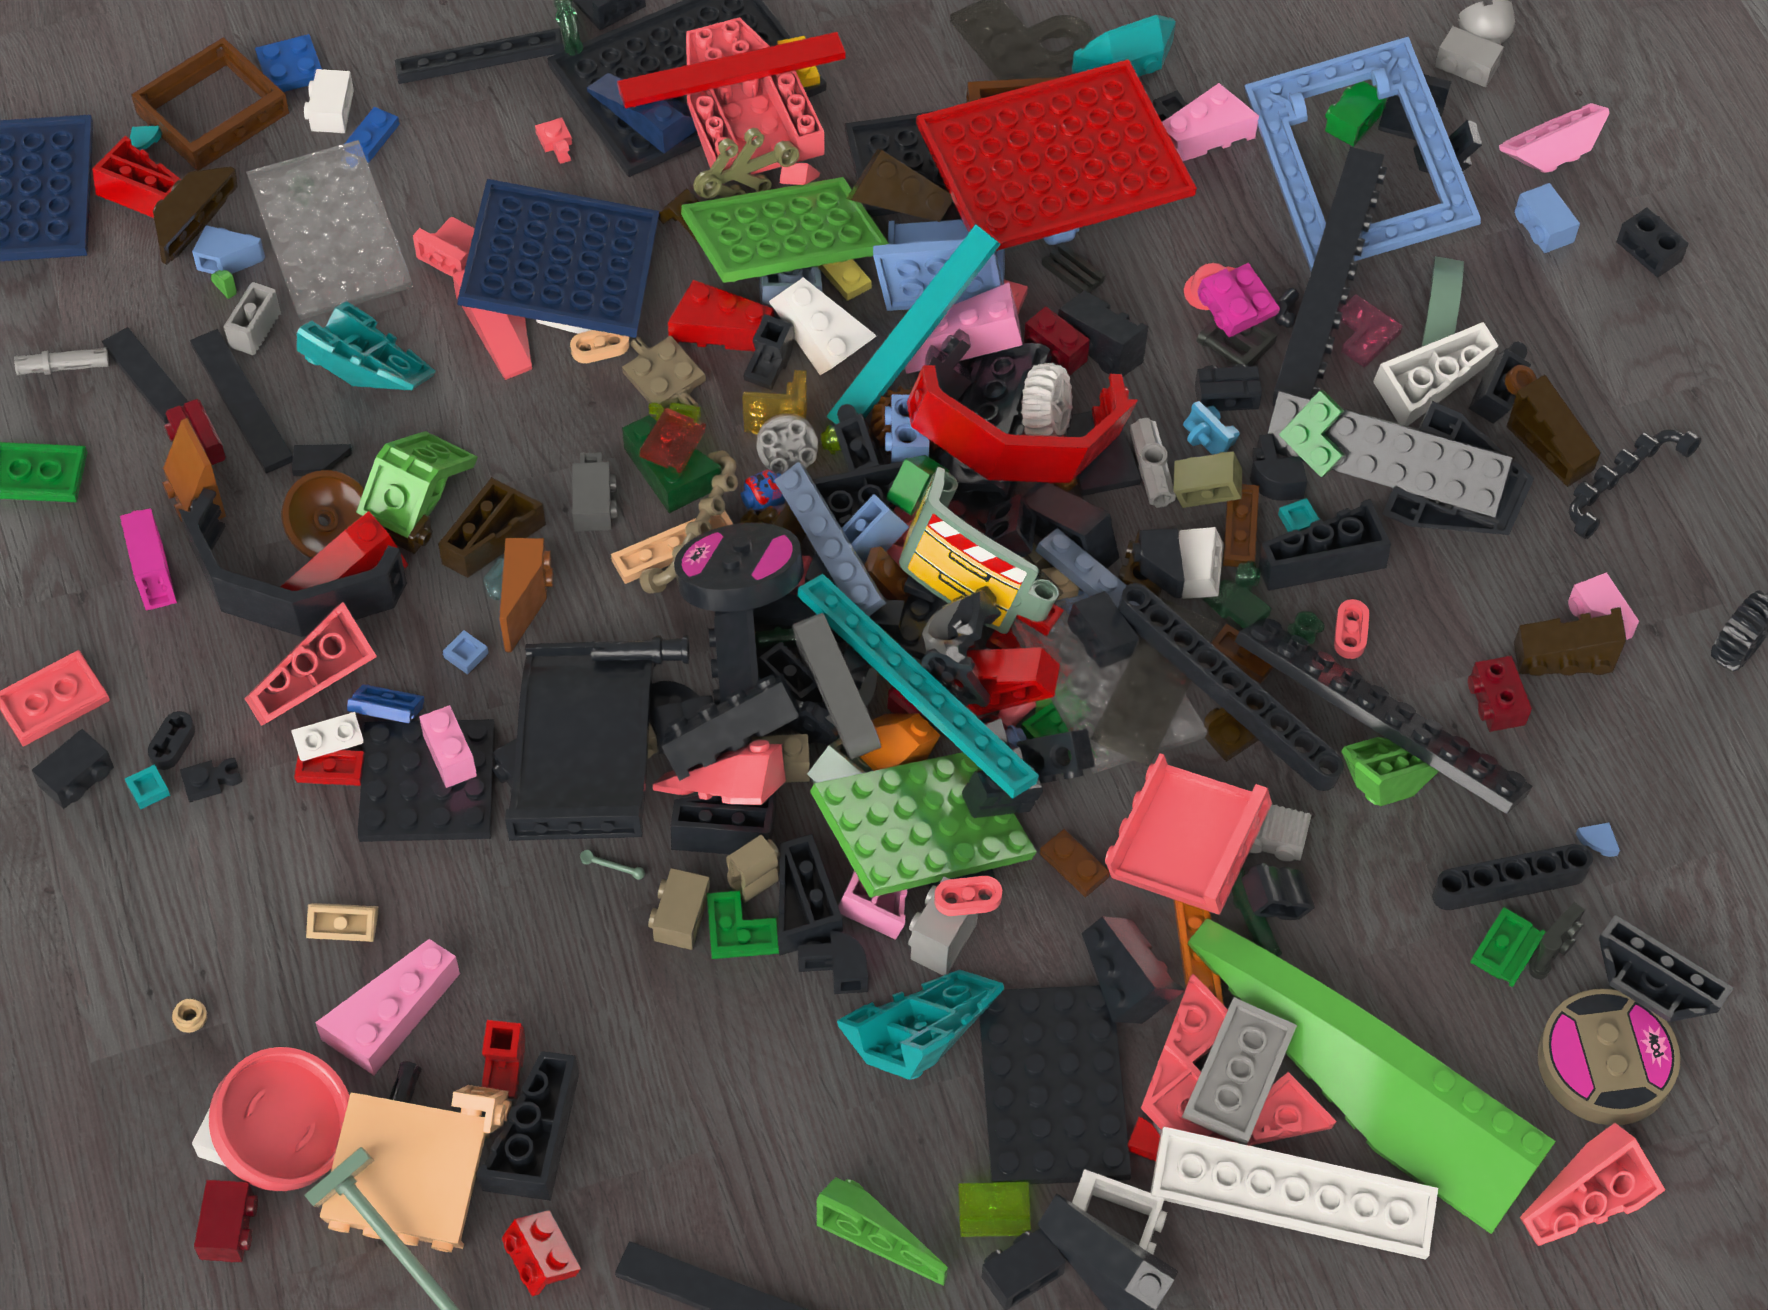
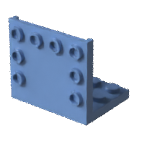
(918, 254)

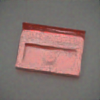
(672, 440)

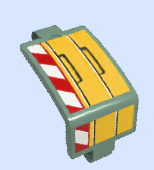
(958, 560)

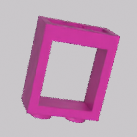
(148, 559)

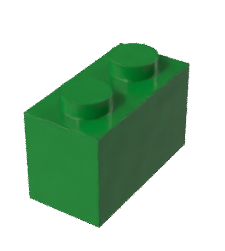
(1354, 113)

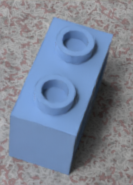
(902, 431)

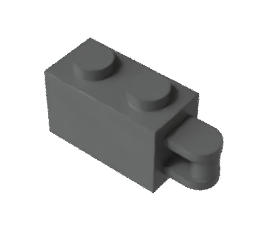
(592, 493)

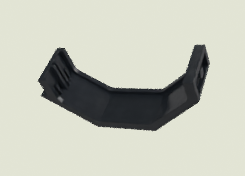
(281, 608)

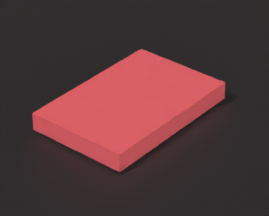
(51, 698)

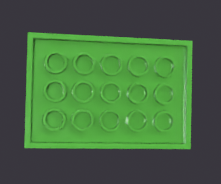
(782, 229)
(914, 827)

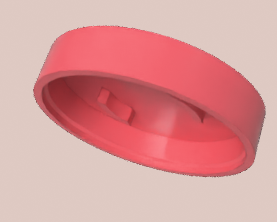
(278, 1118)

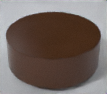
(1518, 378)

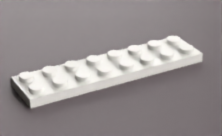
(1294, 1192)

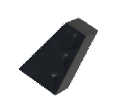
(719, 826)

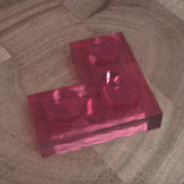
(1372, 330)

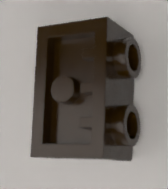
(1228, 734)

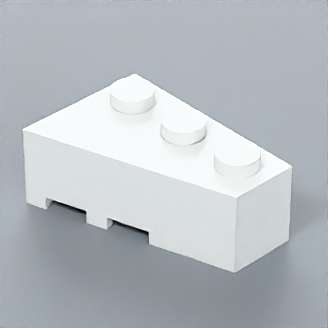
(820, 325)

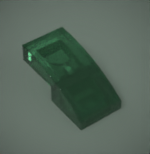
(1238, 604)

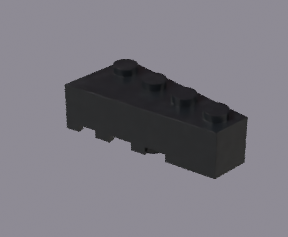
(729, 724)
(531, 1143)

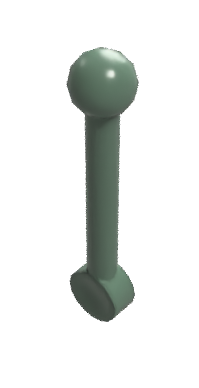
(587, 857)

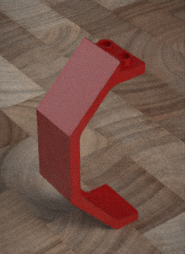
(1008, 456)

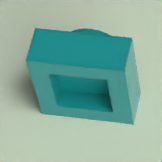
(1297, 515)
(147, 786)

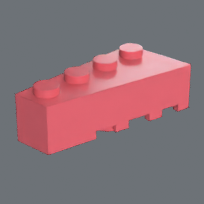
(315, 663)

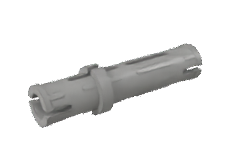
(68, 360)

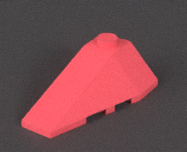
(502, 335)
(738, 776)

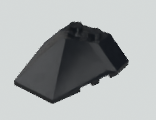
(1430, 513)

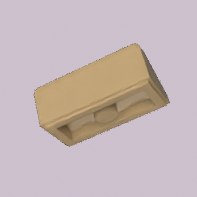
(341, 922)

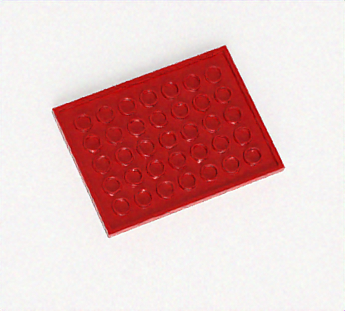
(1056, 155)

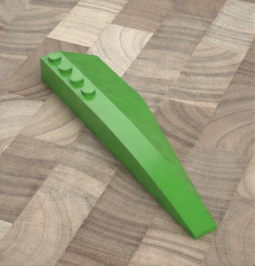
(1387, 1086)

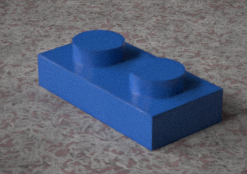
(374, 131)

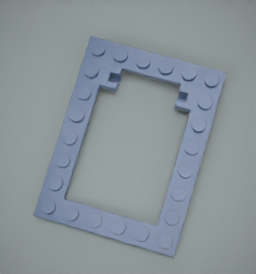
(1394, 72)

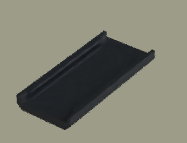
(997, 399)

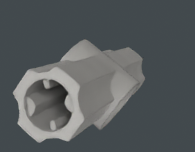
(1154, 475)

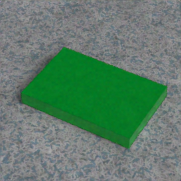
(41, 471)

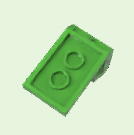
(411, 479)

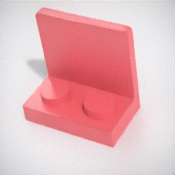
(446, 248)

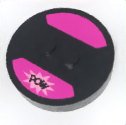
(739, 567)

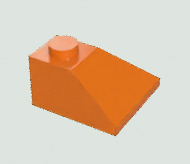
(902, 740)

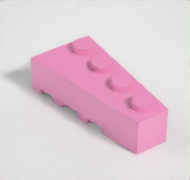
(987, 319)

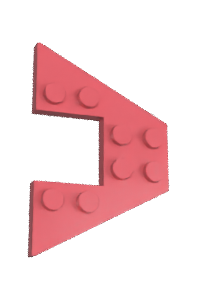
(1287, 1109)

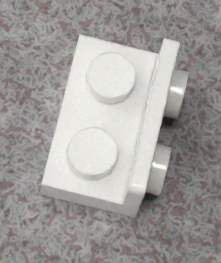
(327, 736)

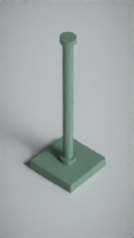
(343, 1182)

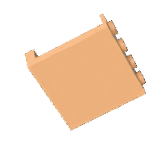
(418, 1173)

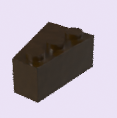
(899, 188)
(1552, 431)
(485, 524)
(1572, 646)

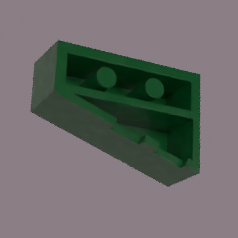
(671, 487)

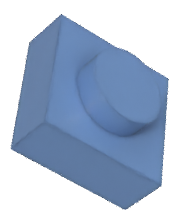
(465, 652)

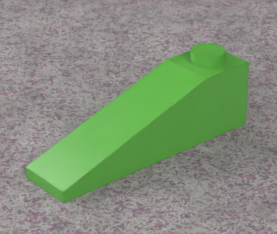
(859, 1218)

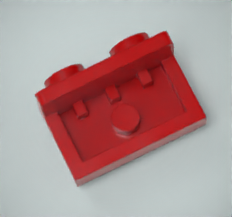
(539, 1251)

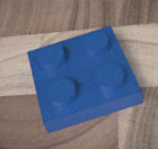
(289, 62)

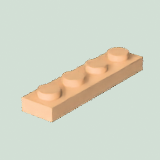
(656, 550)

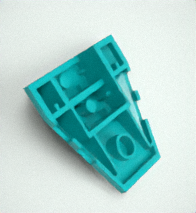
(360, 352)
(919, 1027)

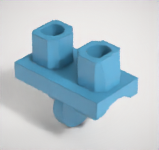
(1208, 430)

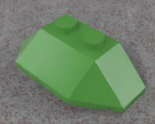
(1386, 770)

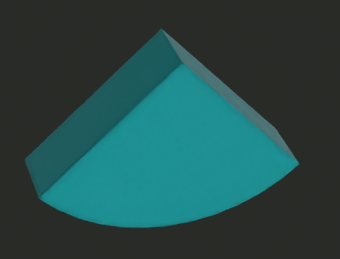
(144, 136)

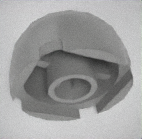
(1490, 22)

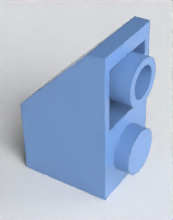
(226, 250)

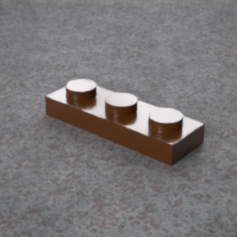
(1241, 527)

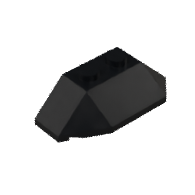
(1658, 975)

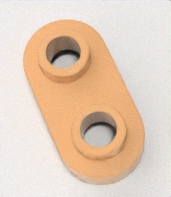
(598, 346)

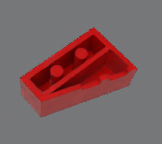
(132, 178)
(716, 318)
(1013, 677)

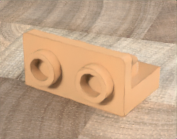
(476, 1099)

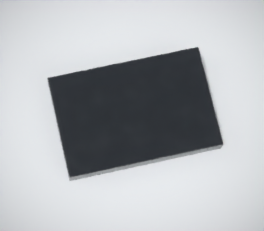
(1111, 468)

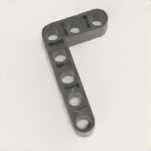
(825, 661)

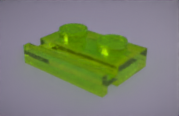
(994, 1209)

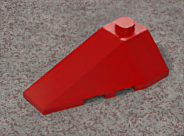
(350, 553)

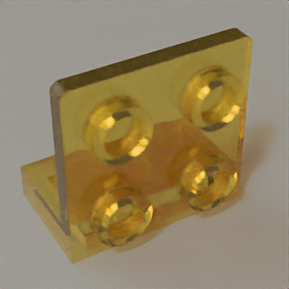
(763, 406)

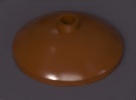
(315, 496)

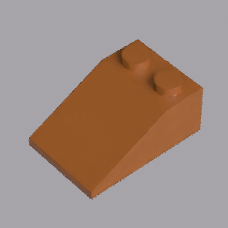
(188, 470)
(524, 586)

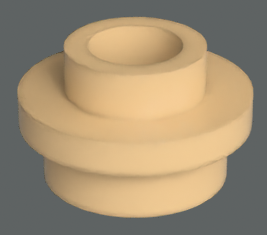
(187, 1007)

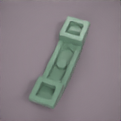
(1443, 300)

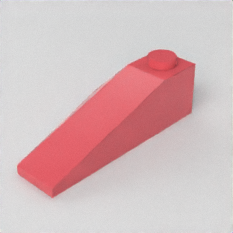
(1597, 1183)

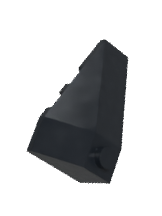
(1108, 1262)

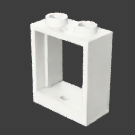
(1125, 1196)

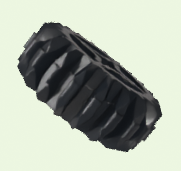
(1743, 632)

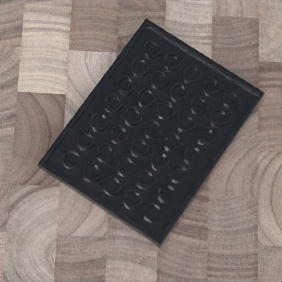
(646, 48)

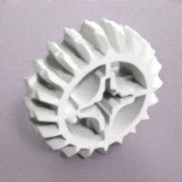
(1047, 401)

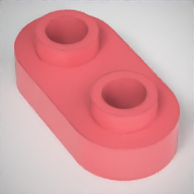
(1351, 631)
(967, 893)

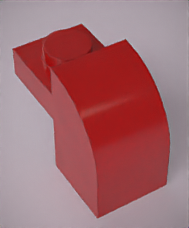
(503, 1056)

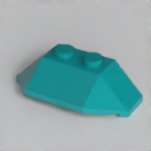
(1142, 42)

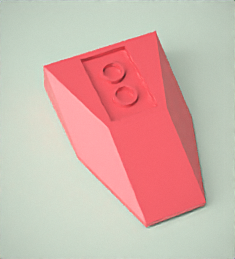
(771, 103)

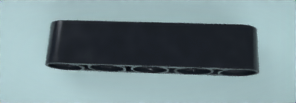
(1522, 866)

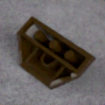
(191, 208)

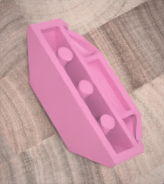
(1558, 139)

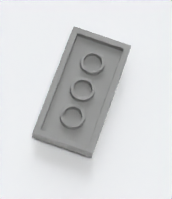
(1239, 1071)

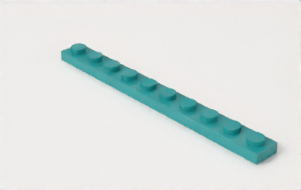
(919, 686)

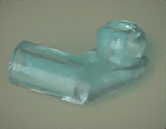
(493, 580)

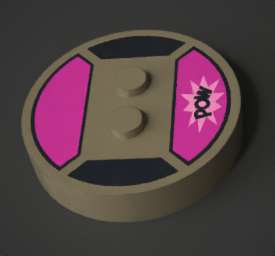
(1608, 1057)

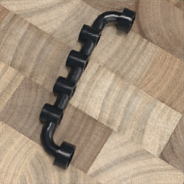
(1625, 463)

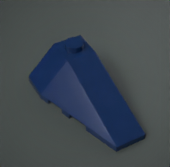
(660, 122)

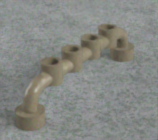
(655, 579)

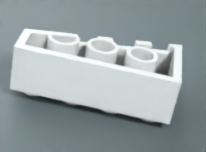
(1433, 371)

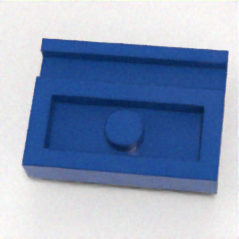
(385, 703)

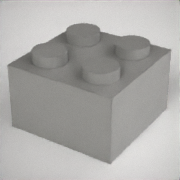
(938, 937)

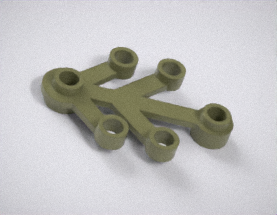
(711, 182)

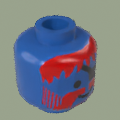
(762, 491)

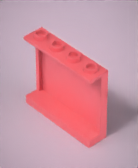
(1187, 836)

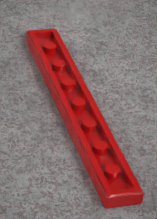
(731, 70)

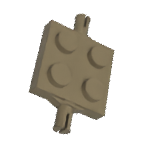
(663, 372)

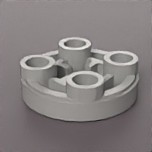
(785, 442)

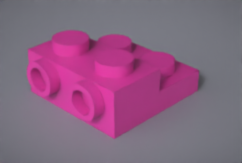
(1237, 299)

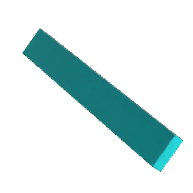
(918, 323)

